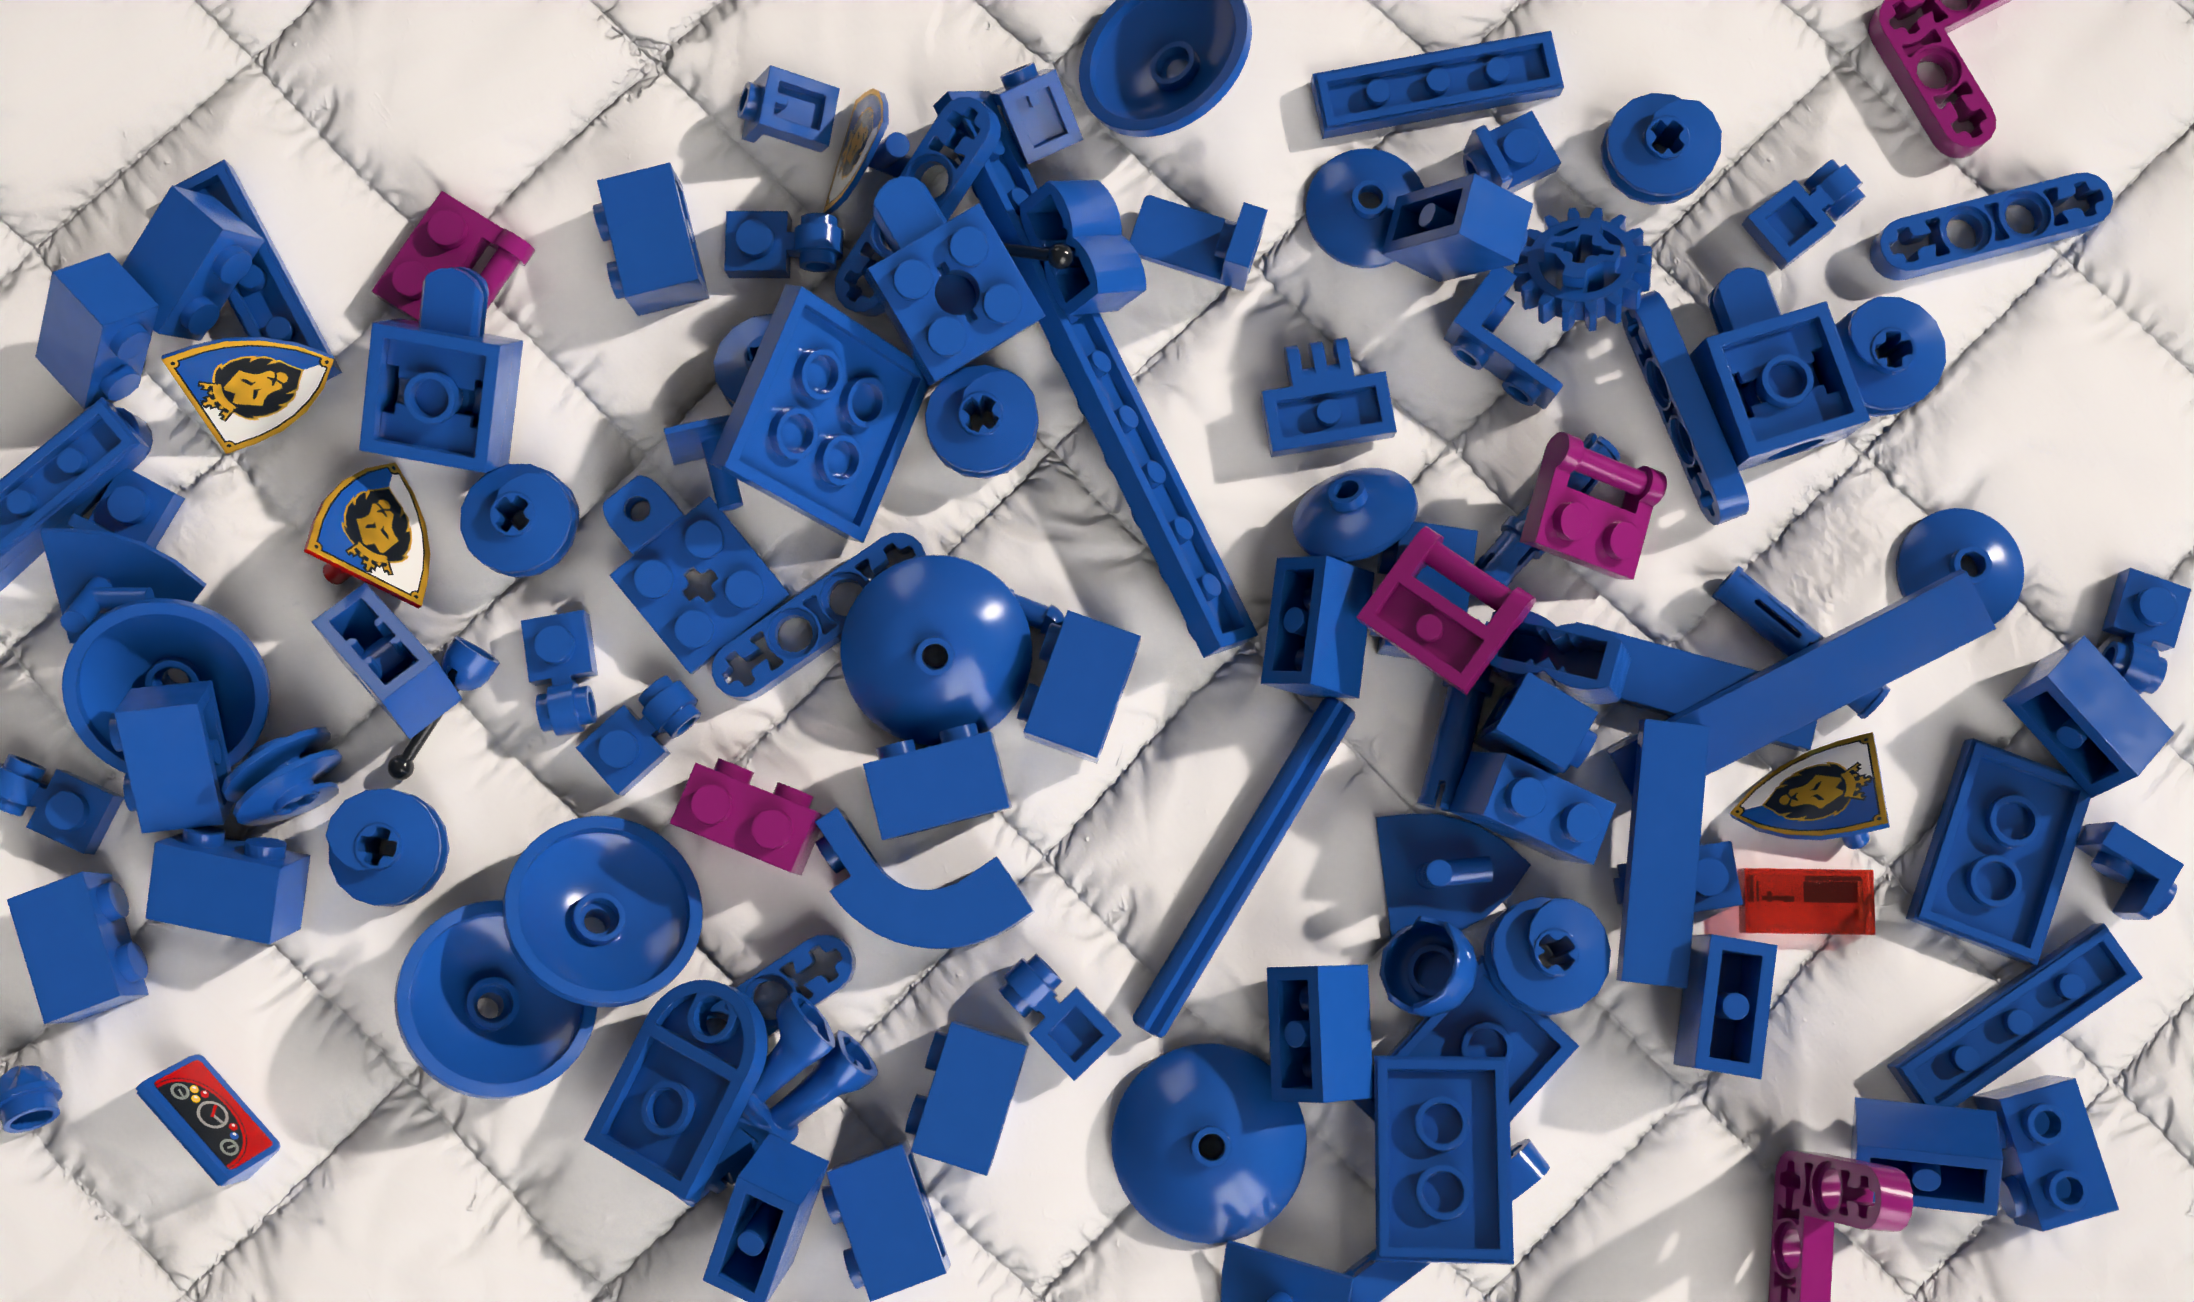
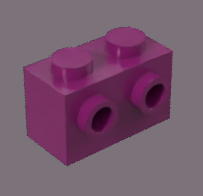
(749, 819)

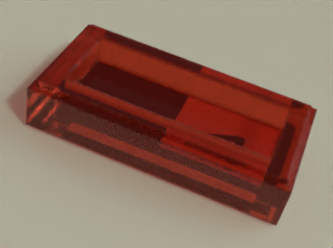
(1807, 901)

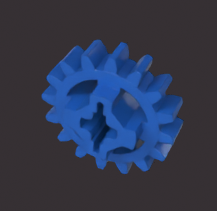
(1583, 269)

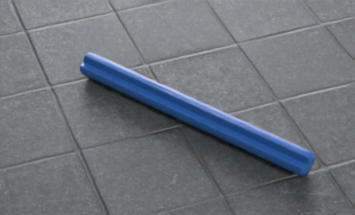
(1243, 867)

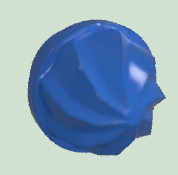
(28, 1099)

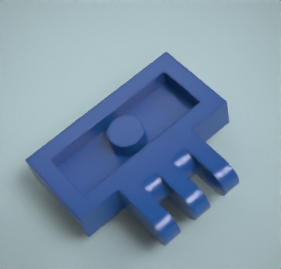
(1326, 404)

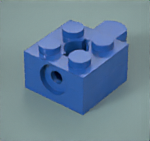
(947, 282)
(1790, 362)
(424, 367)

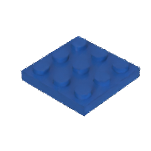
(822, 415)

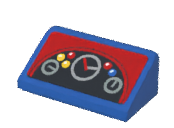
(209, 1120)

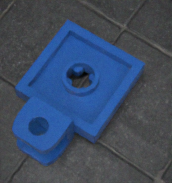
(670, 547)

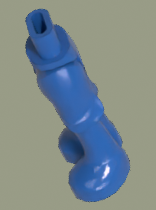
(804, 1039)

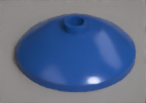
(1162, 62)
(943, 604)
(137, 648)
(627, 882)
(439, 1020)
(1158, 1138)

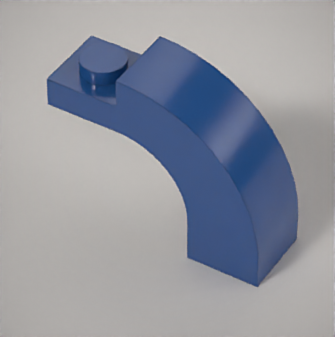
(941, 918)

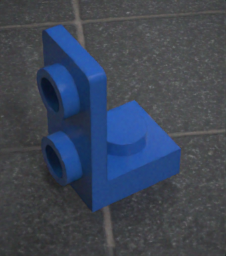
(1198, 240)
(1482, 349)

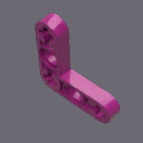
(1930, 42)
(1808, 1198)

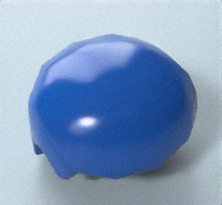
(1428, 967)

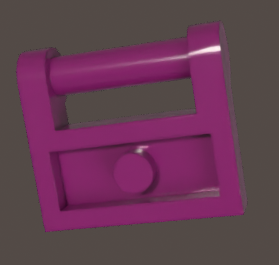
(448, 238)
(1582, 525)
(1433, 627)

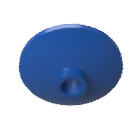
(1340, 221)
(1355, 514)
(1941, 540)

